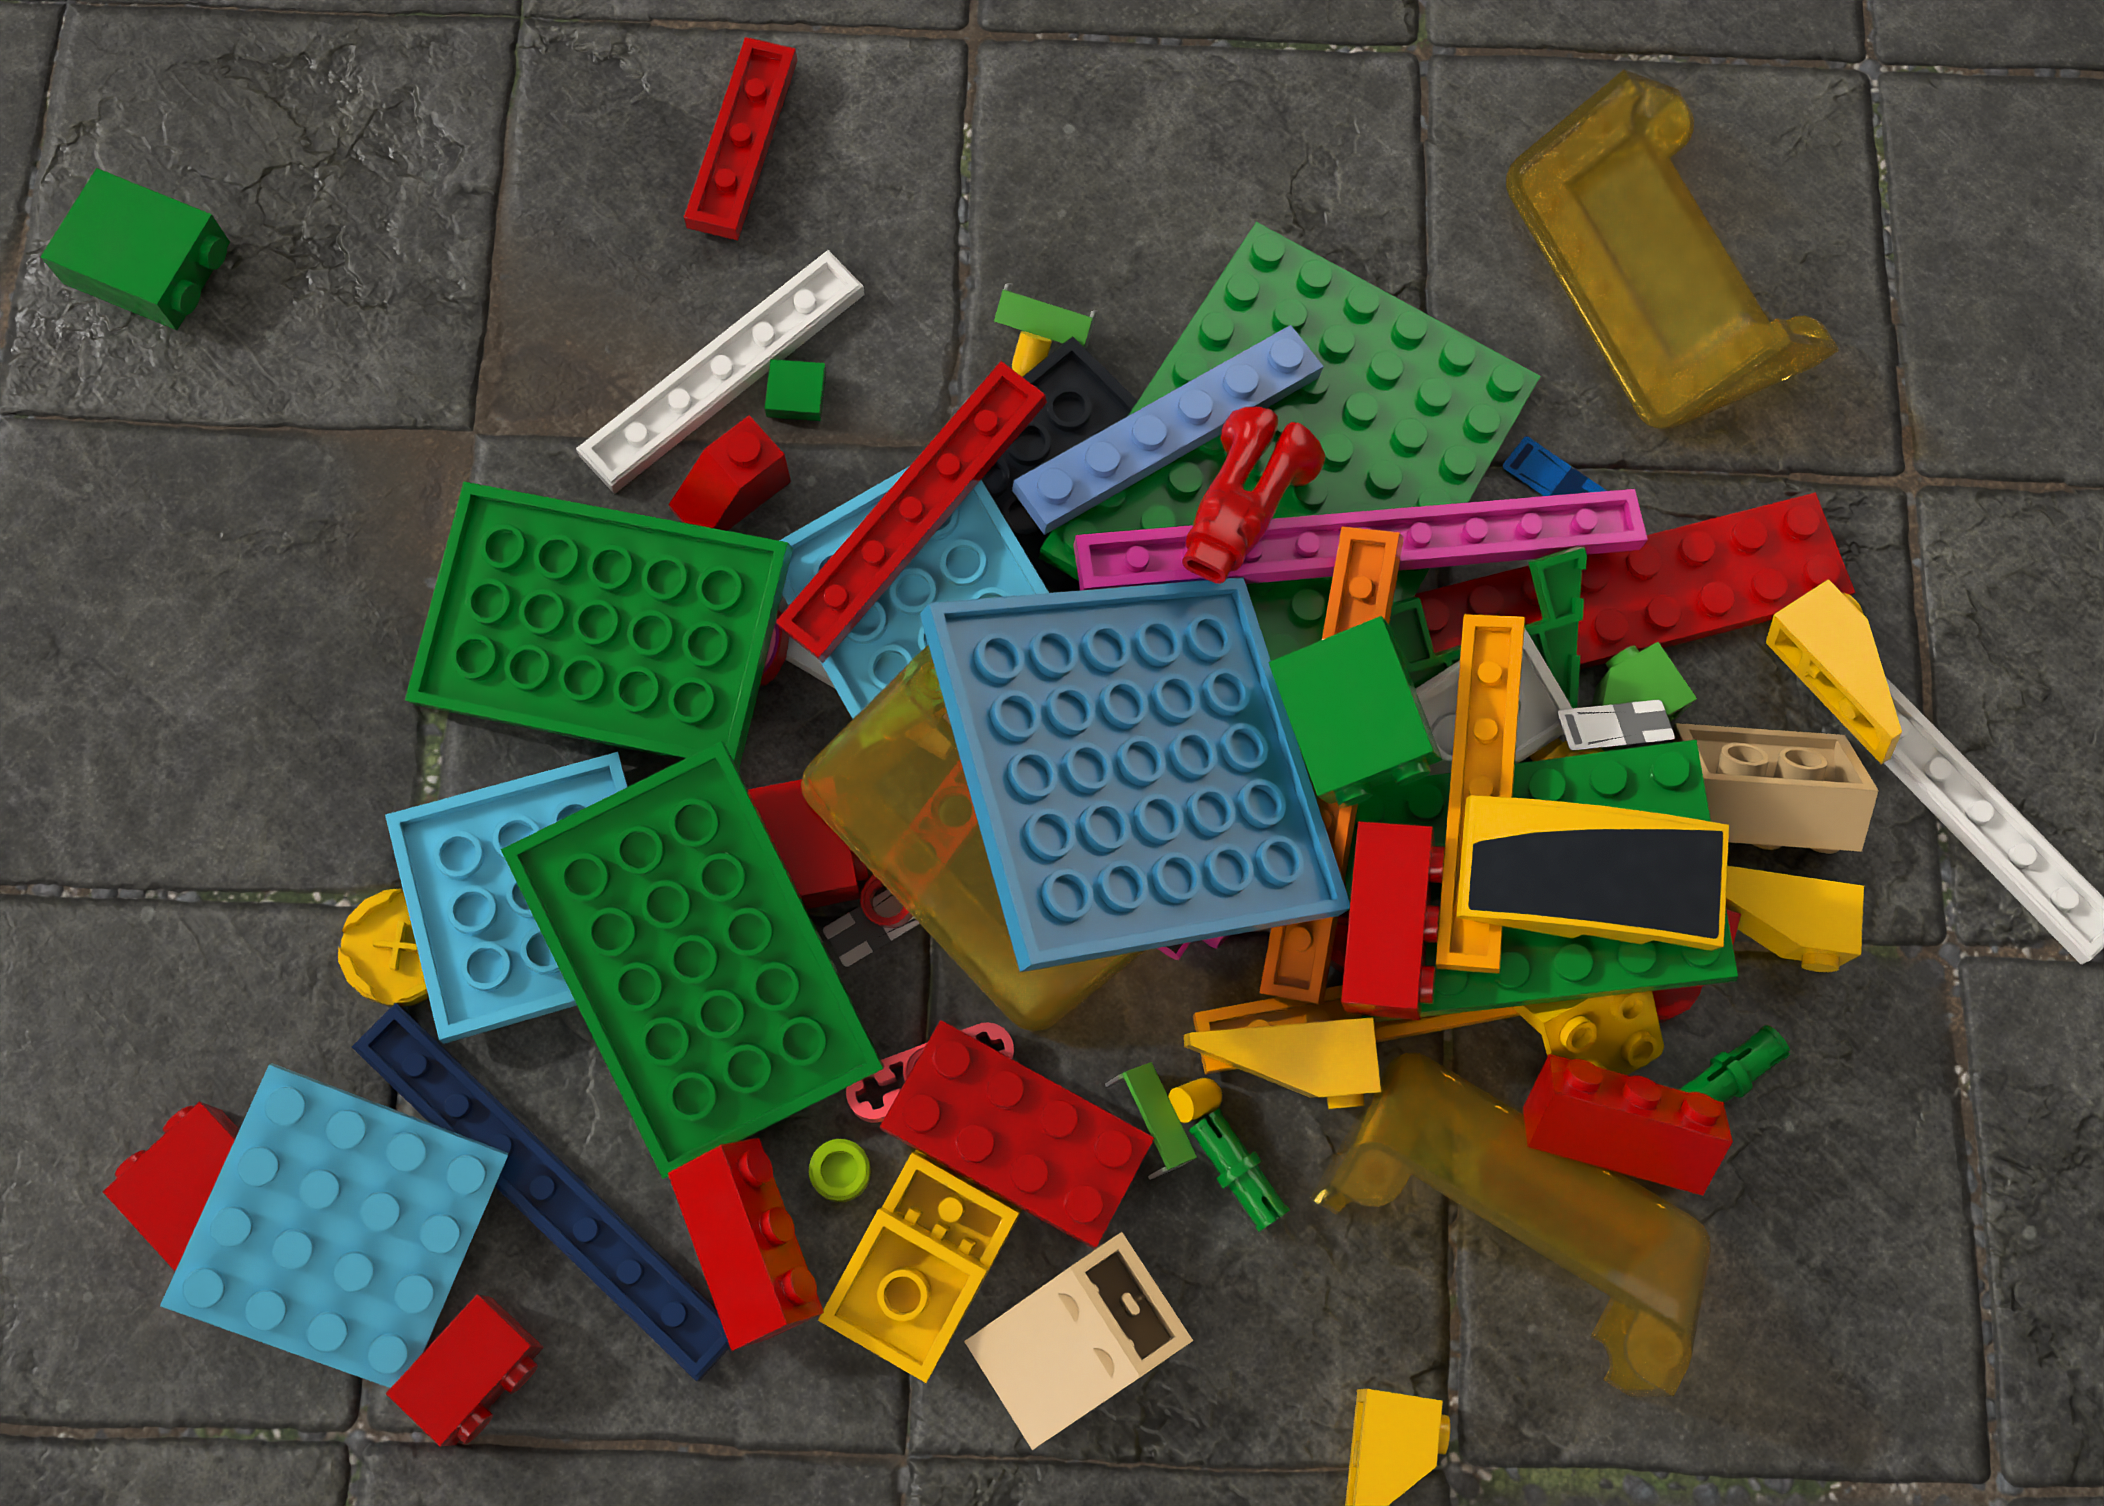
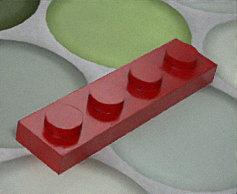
(741, 138)

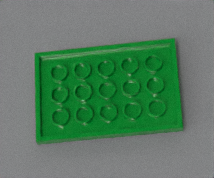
(599, 623)
(692, 958)
(1554, 967)

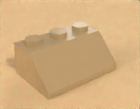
(1784, 787)

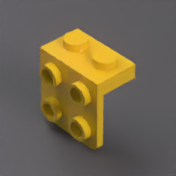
(1607, 1030)

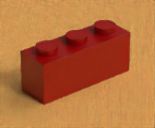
(1392, 921)
(1626, 1124)
(745, 1242)

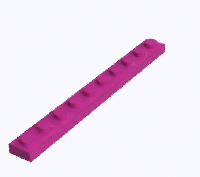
(1431, 534)

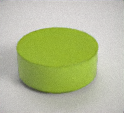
(840, 1170)

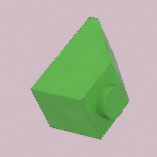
(1643, 677)

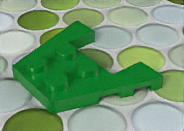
(1555, 636)

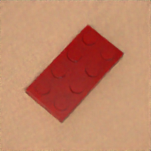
(1017, 1134)

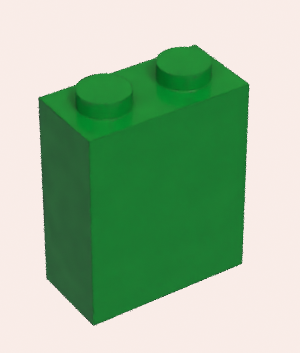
(136, 249)
(1355, 713)

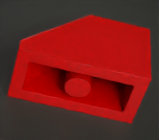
(731, 478)

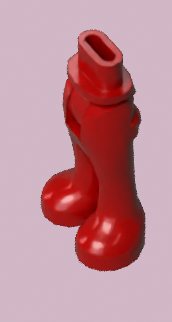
(1236, 519)

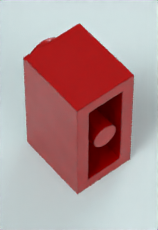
(466, 1372)

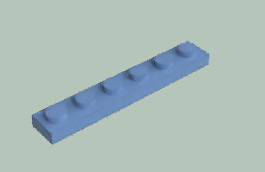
(1164, 429)

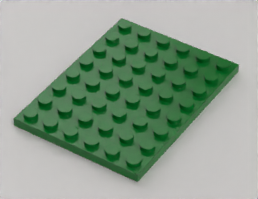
(1398, 409)

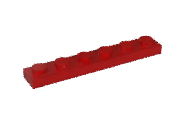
(911, 511)

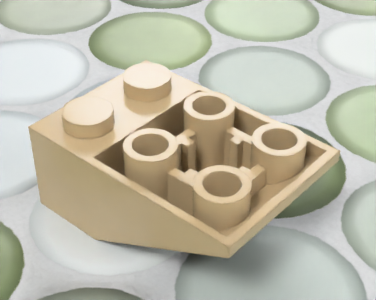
(1078, 1340)

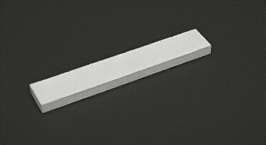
(720, 372)
(1997, 833)

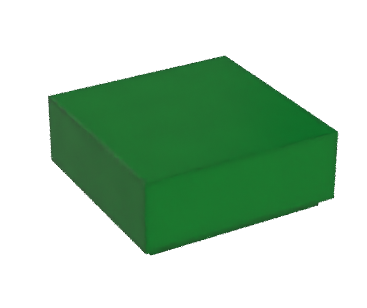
(795, 390)

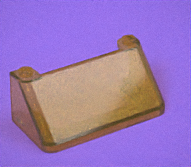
(1647, 260)
(906, 811)
(1570, 1211)

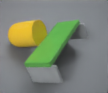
(1041, 323)
(1165, 1112)

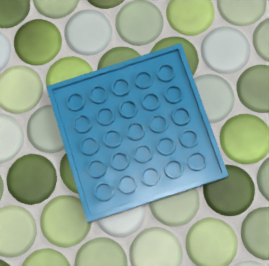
(1131, 768)

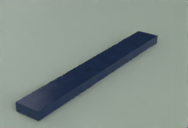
(549, 1193)

